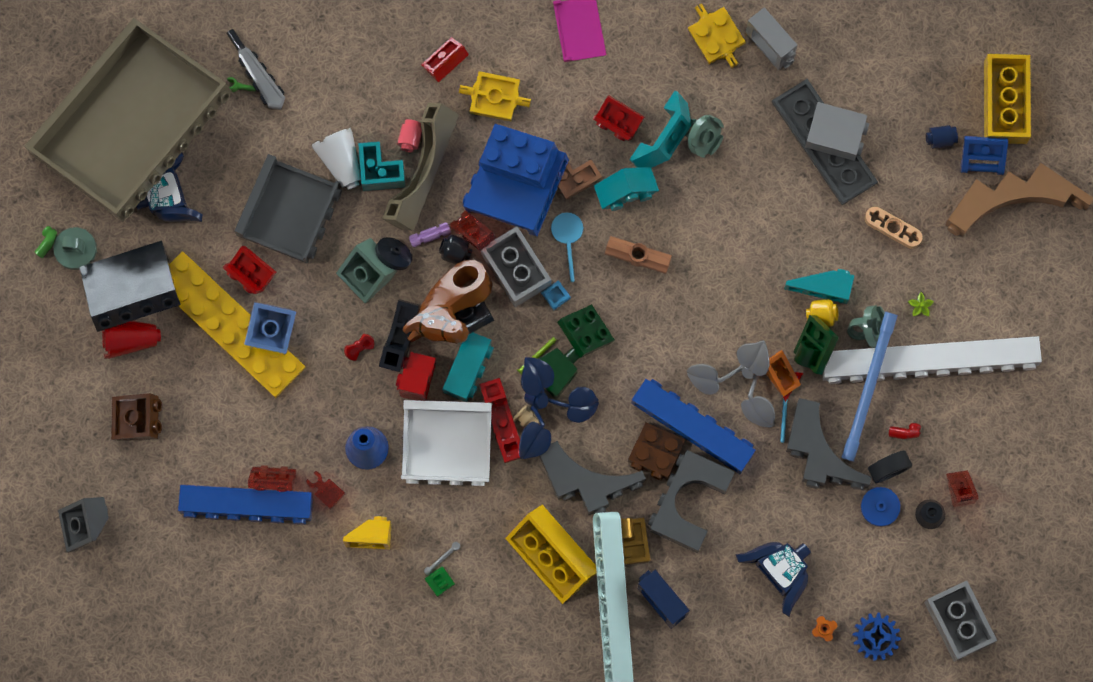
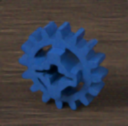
(866, 636)

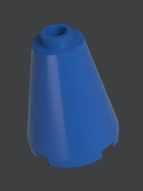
(366, 447)

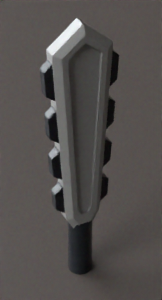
(263, 82)

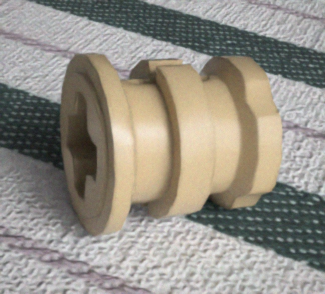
(525, 416)

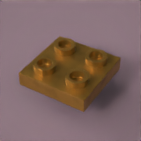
(634, 541)

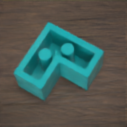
(379, 174)
(626, 186)

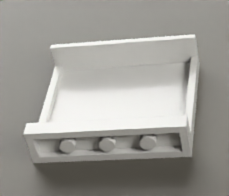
(446, 442)

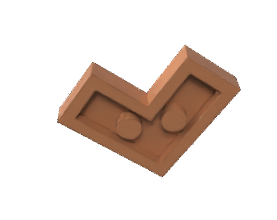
(578, 179)

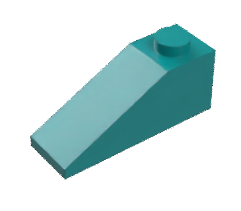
(826, 285)

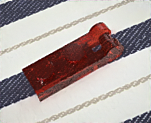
(473, 231)

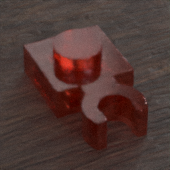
(327, 492)

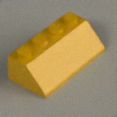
(552, 553)

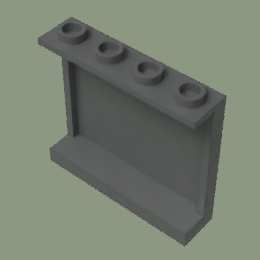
(288, 210)

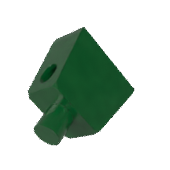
(563, 369)

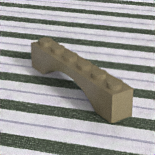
(436, 128)

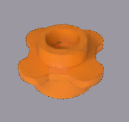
(818, 630)

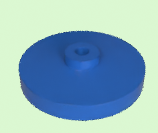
(880, 506)

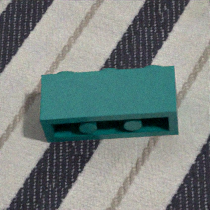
(468, 367)

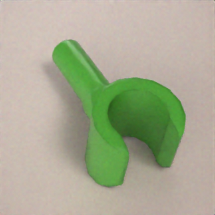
(240, 86)

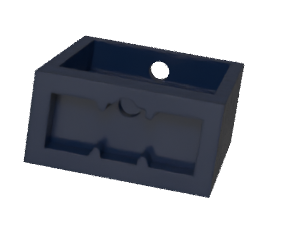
(662, 598)

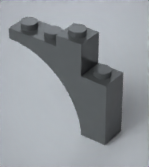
(821, 464)
(594, 488)

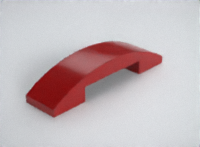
(501, 419)

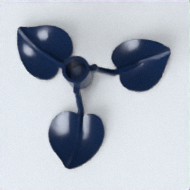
(535, 377)

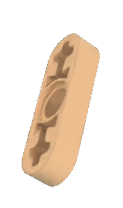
(895, 236)

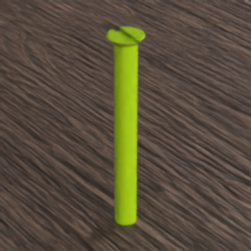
(540, 352)

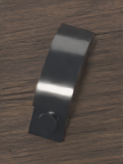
(397, 344)

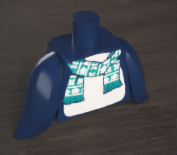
(167, 198)
(782, 567)

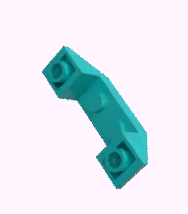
(669, 138)

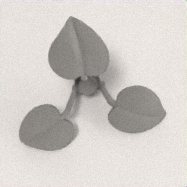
(754, 363)

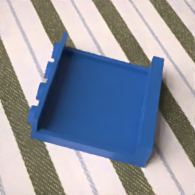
(512, 200)

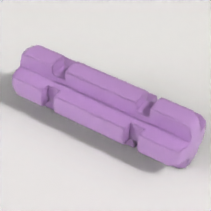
(429, 234)

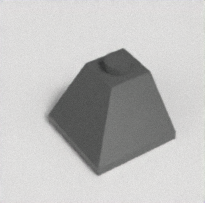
(83, 521)

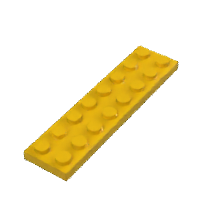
(228, 325)

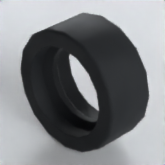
(890, 466)

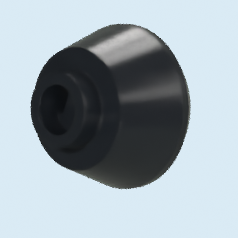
(924, 516)

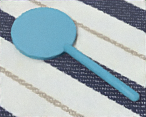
(567, 229)

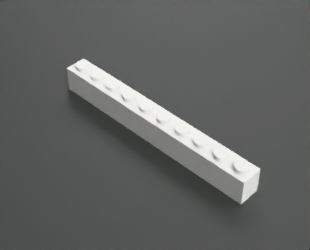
(937, 359)

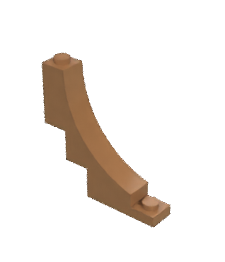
(1042, 187)

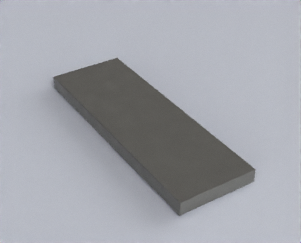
(843, 176)

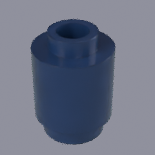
(941, 136)

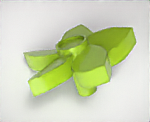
(921, 305)

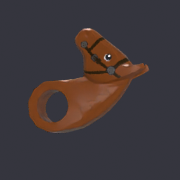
(436, 314)

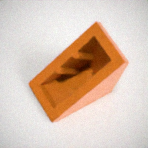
(782, 374)

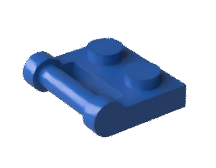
(984, 149)

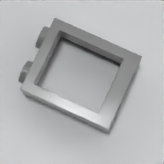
(771, 39)

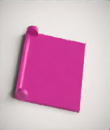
(579, 29)

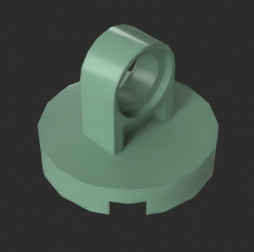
(705, 135)
(75, 248)
(869, 323)

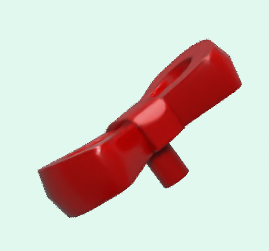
(352, 351)

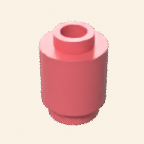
(410, 135)

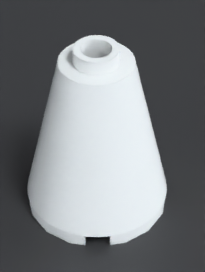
(340, 157)

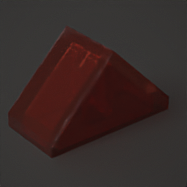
(961, 488)

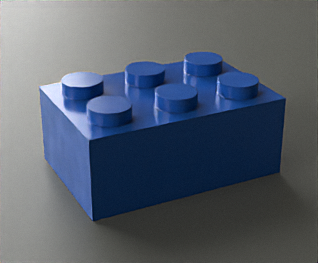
(519, 156)

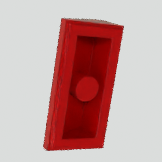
(445, 59)

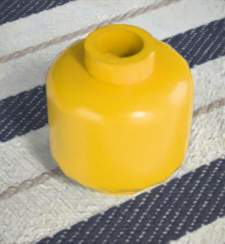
(824, 310)

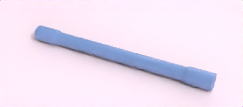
(885, 332)

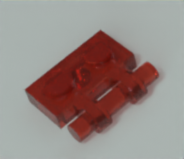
(277, 479)

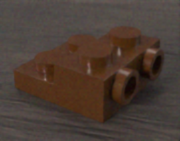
(136, 417)
(655, 451)

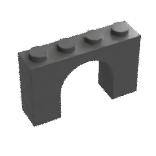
(691, 470)

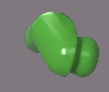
(50, 236)

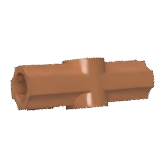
(652, 259)

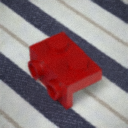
(618, 118)
(249, 271)

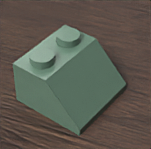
(364, 271)

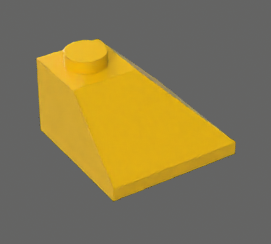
(370, 535)

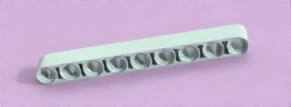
(612, 597)

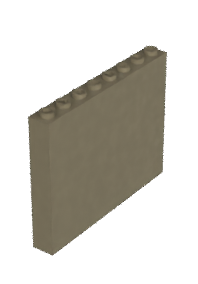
(128, 119)

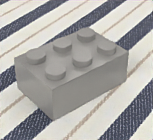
(516, 266)
(960, 621)

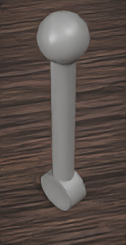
(455, 547)

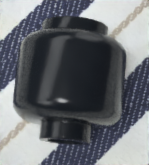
(454, 249)

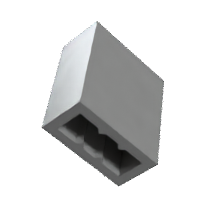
(837, 131)

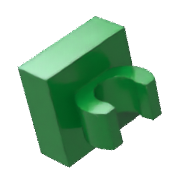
(439, 581)

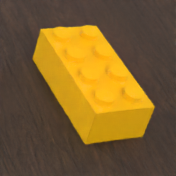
(1007, 97)

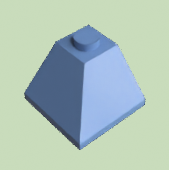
(270, 327)

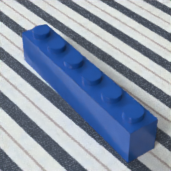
(693, 426)
(245, 503)

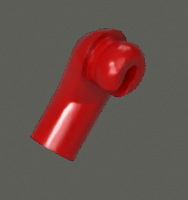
(902, 433)

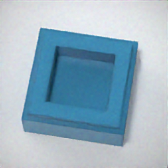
(555, 295)

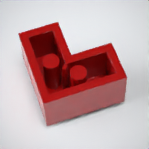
(416, 376)

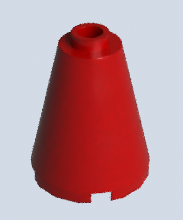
(129, 338)

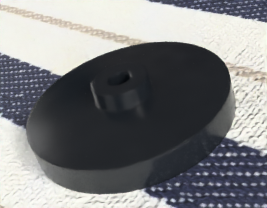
(393, 253)

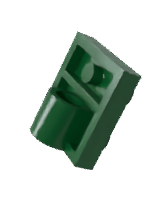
(585, 331)
(815, 345)

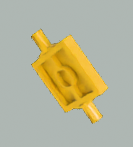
(716, 35)
(494, 96)

